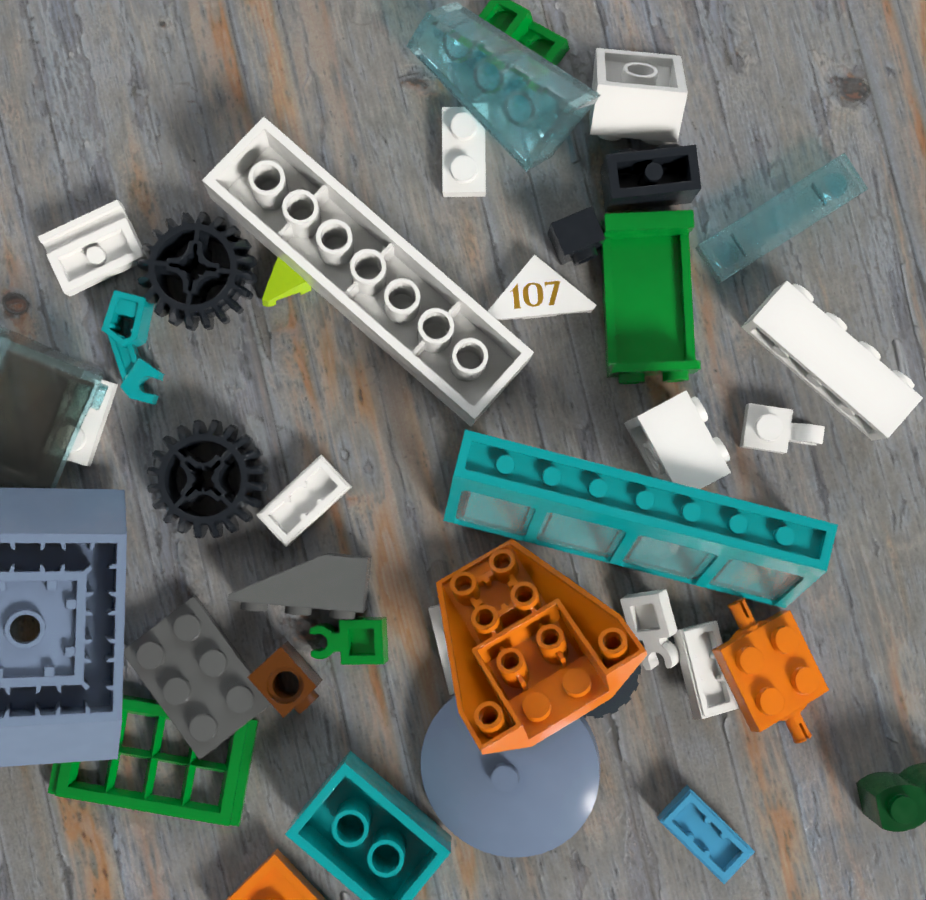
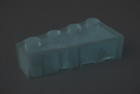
(502, 83)

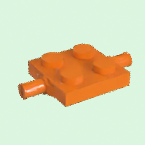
(770, 670)

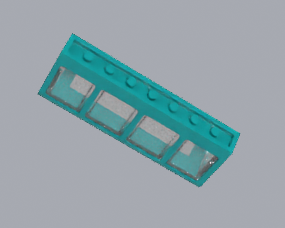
(637, 521)

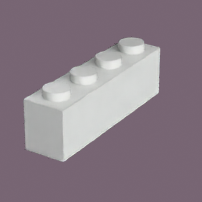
(832, 361)

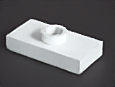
(304, 500)
(702, 675)

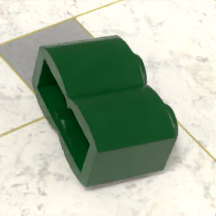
(895, 799)

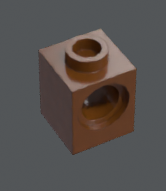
(266, 680)

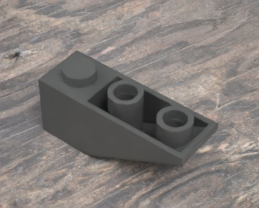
(326, 582)

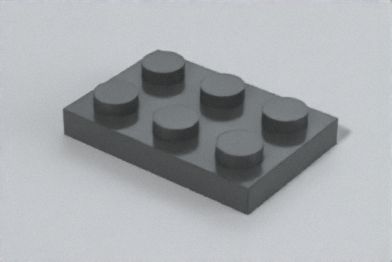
(196, 677)

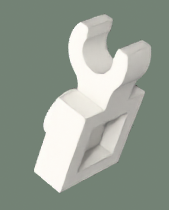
(771, 429)

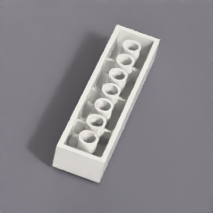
(367, 271)

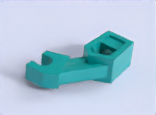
(131, 367)

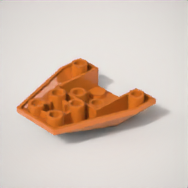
(529, 648)

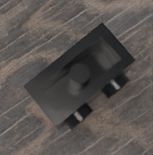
(650, 177)

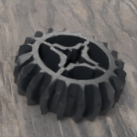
(198, 236)
(180, 452)

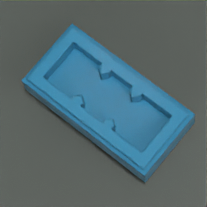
(705, 834)

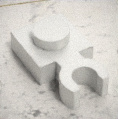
(652, 621)

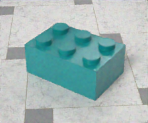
(369, 834)

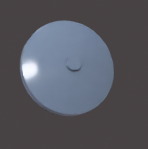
(512, 798)

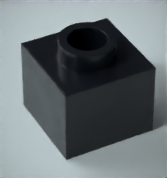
(576, 237)

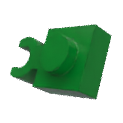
(357, 640)

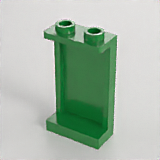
(648, 296)

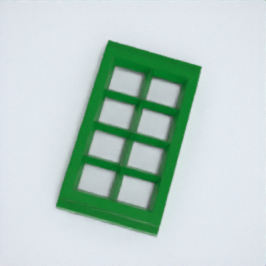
(233, 786)

